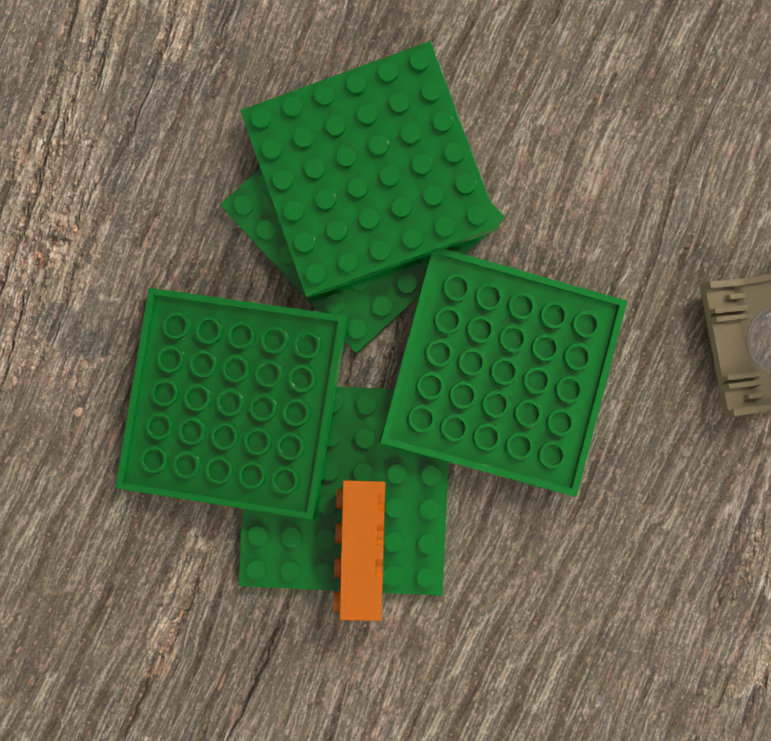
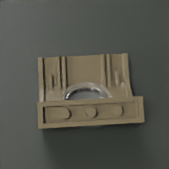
(740, 341)

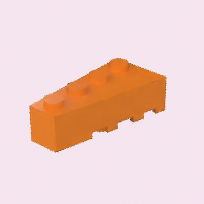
(362, 550)

